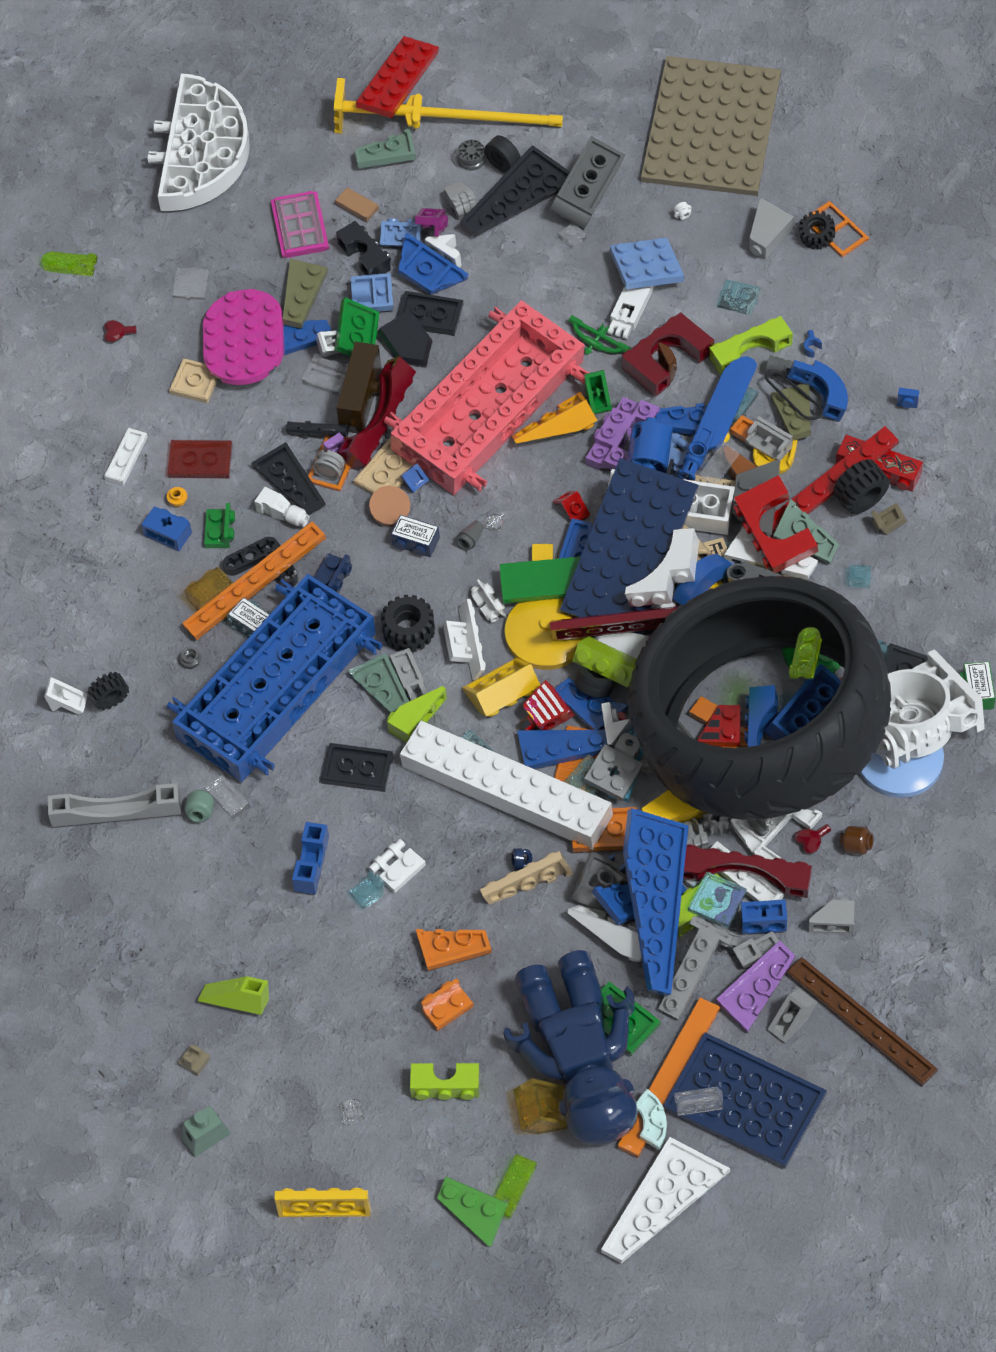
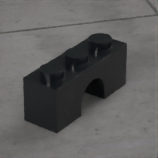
(355, 239)

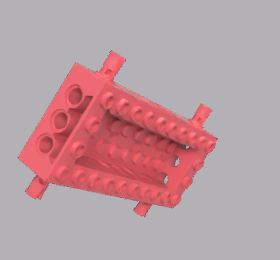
(471, 390)

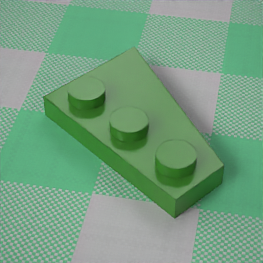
(474, 1208)

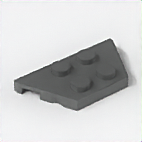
(751, 479)

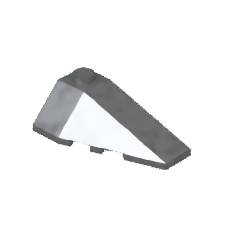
(596, 872)

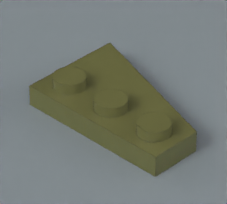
(792, 421)

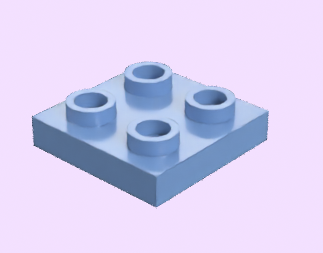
(373, 291)

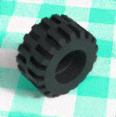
(861, 486)
(408, 609)

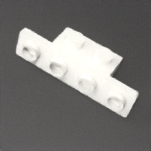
(463, 640)

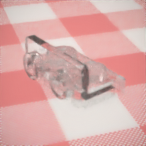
(698, 1100)

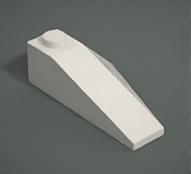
(620, 937)

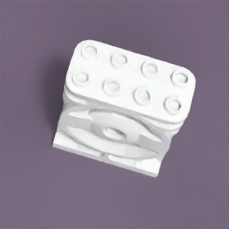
(916, 698)

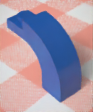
(827, 384)
(708, 571)

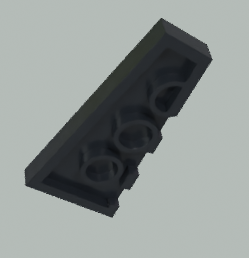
(288, 475)

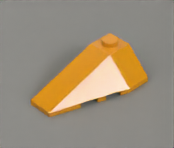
(570, 417)

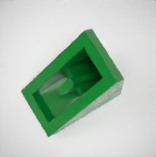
(597, 391)

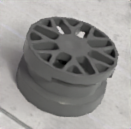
(471, 155)

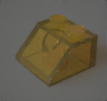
(539, 1106)

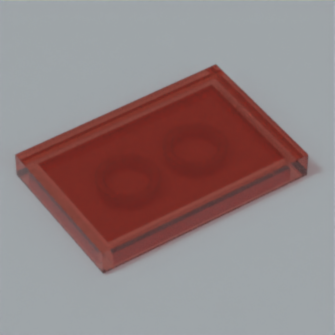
(200, 459)

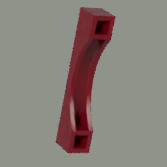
(394, 381)
(789, 877)

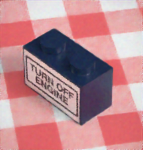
(415, 536)

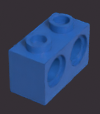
(763, 916)

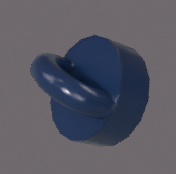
(517, 858)

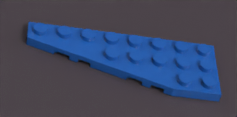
(655, 872)

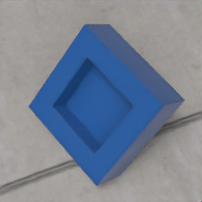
(908, 398)
(414, 477)

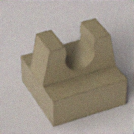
(194, 1060)

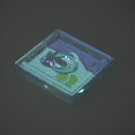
(717, 899)

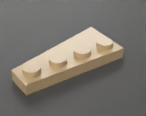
(526, 878)

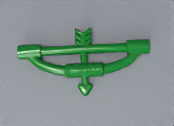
(593, 343)

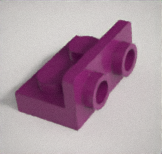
(429, 217)

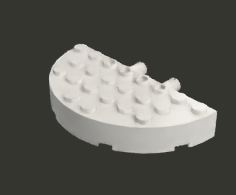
(204, 145)

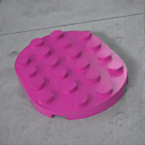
(243, 336)

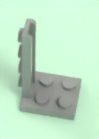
(695, 962)

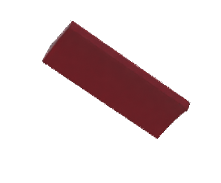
(609, 623)

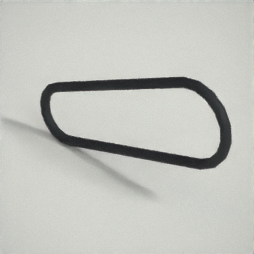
(788, 401)

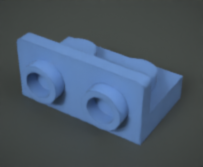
(394, 232)

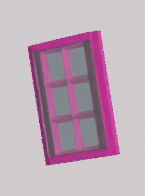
(299, 224)

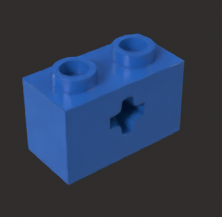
(166, 528)

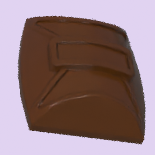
(667, 359)

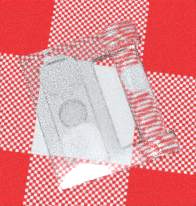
(323, 378)

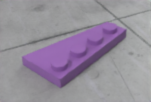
(754, 988)

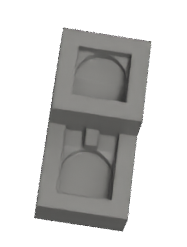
(751, 951)

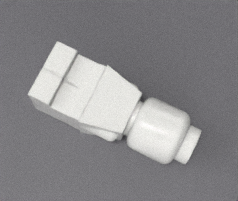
(280, 508)

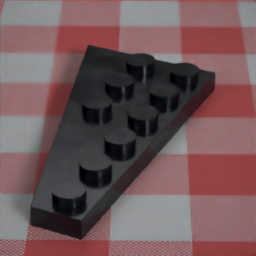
(522, 186)

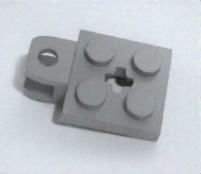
(620, 758)

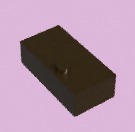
(359, 386)

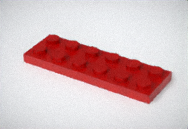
(397, 77)

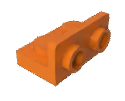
(446, 1004)

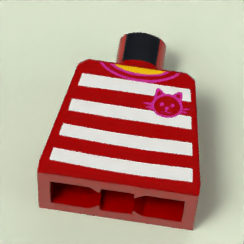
(545, 709)

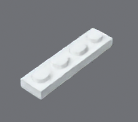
(757, 887)

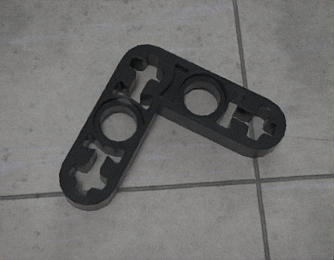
(247, 564)

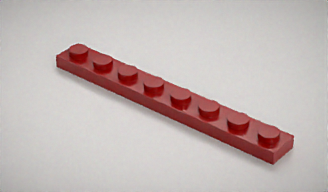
(823, 487)

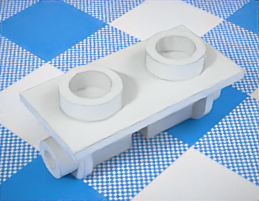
(493, 607)

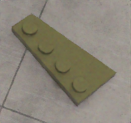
(301, 291)

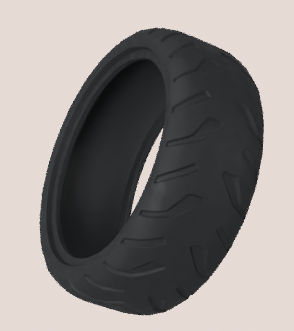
(779, 774)

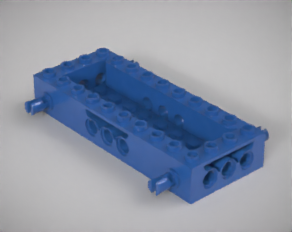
(290, 683)

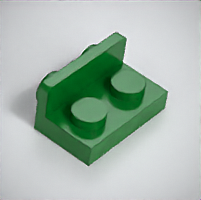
(218, 527)

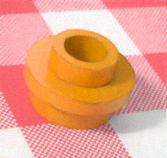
(177, 501)

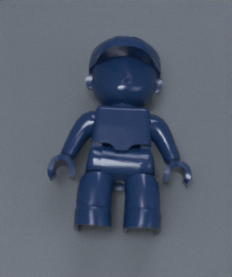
(596, 1098)

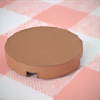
(388, 504)

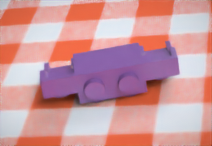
(616, 432)

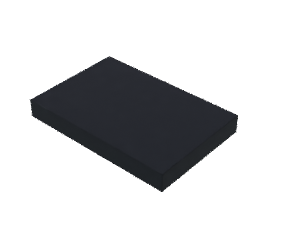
(433, 312)
(357, 767)

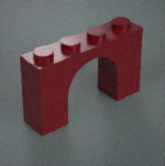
(676, 332)

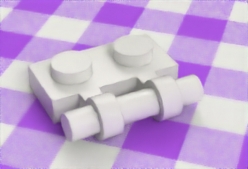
(402, 870)

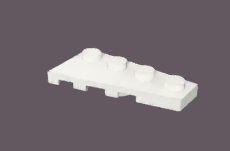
(743, 550)

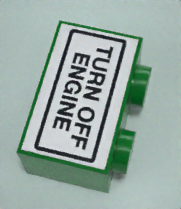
(979, 677)

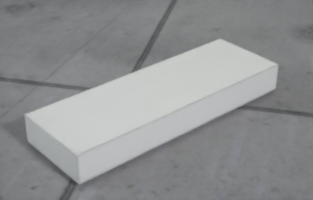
(125, 456)

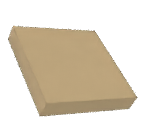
(193, 381)

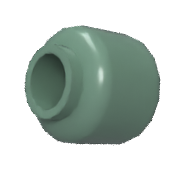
(199, 806)

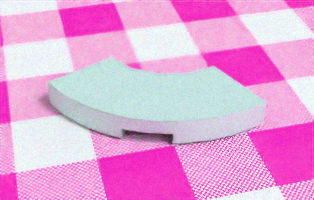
(653, 1119)

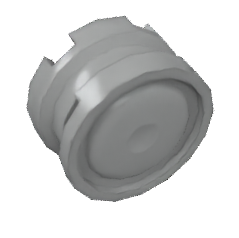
(328, 465)

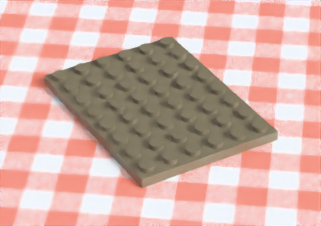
(711, 126)

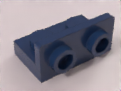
(334, 571)

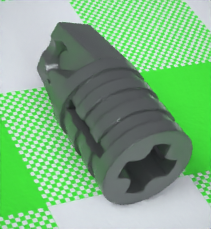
(778, 364)

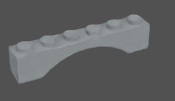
(75, 810)

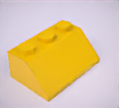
(502, 687)

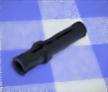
(294, 428)

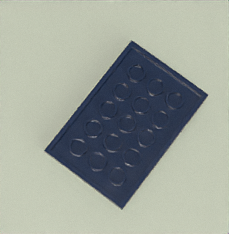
(762, 1104)

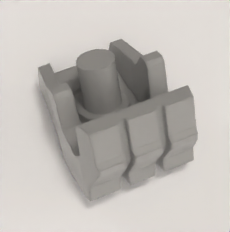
(460, 199)
(696, 834)

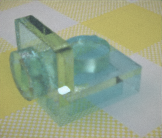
(368, 890)

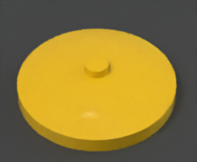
(530, 634)

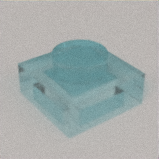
(859, 576)

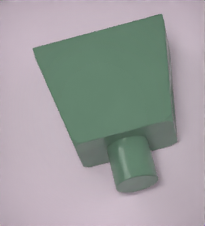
(203, 1131)

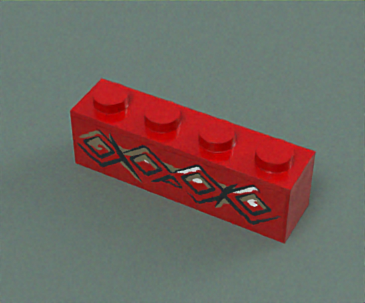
(899, 468)

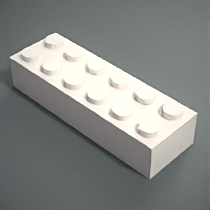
(711, 507)

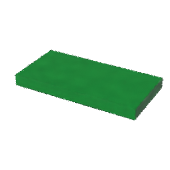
(537, 579)

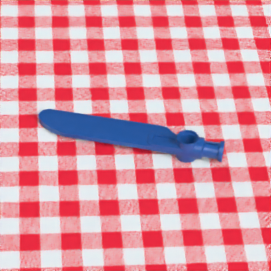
(718, 414)

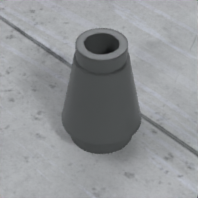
(469, 536)

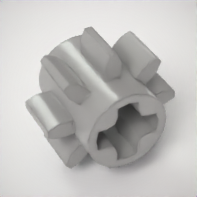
(715, 824)

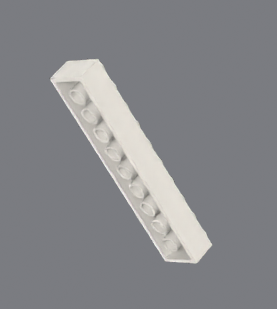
(506, 784)

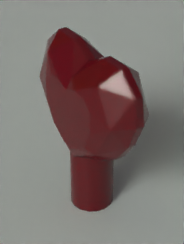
(116, 330)
(811, 838)

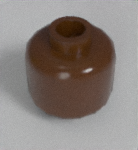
(856, 840)

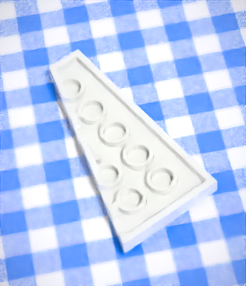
(668, 1189)

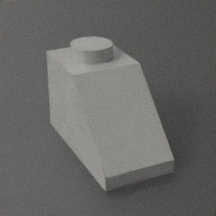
(834, 918)
(792, 1015)

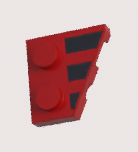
(723, 727)

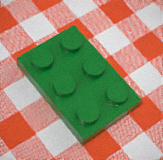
(355, 324)
(641, 1021)

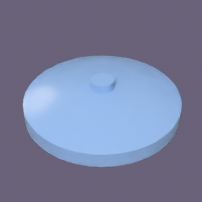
(908, 778)

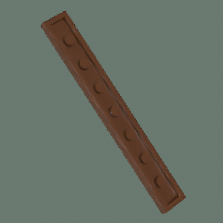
(862, 1022)

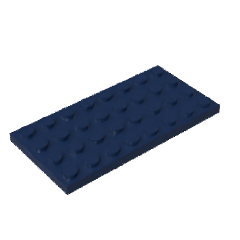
(627, 538)

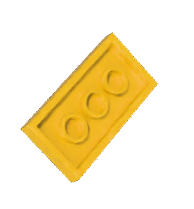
(323, 1203)

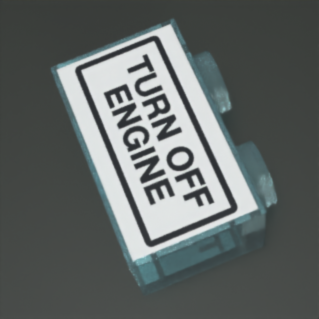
(247, 616)

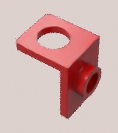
(573, 505)

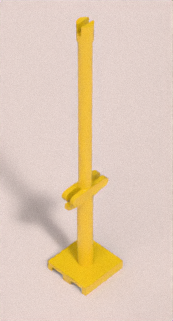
(413, 111)

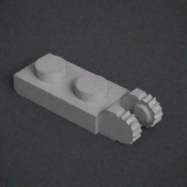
(408, 672)

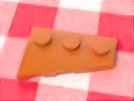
(450, 947)

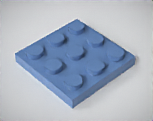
(646, 263)

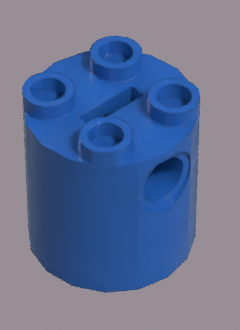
(650, 444)

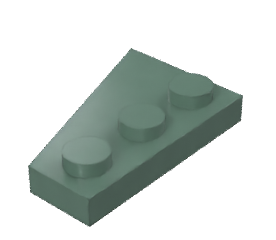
(796, 520)

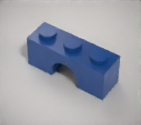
(309, 867)

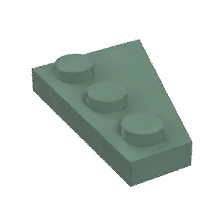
(393, 150)
(380, 682)

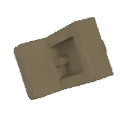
(889, 519)

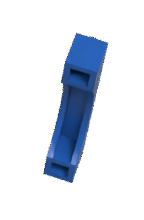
(762, 709)

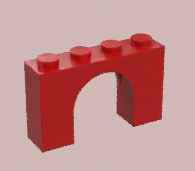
(777, 552)

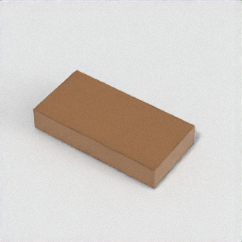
(357, 204)

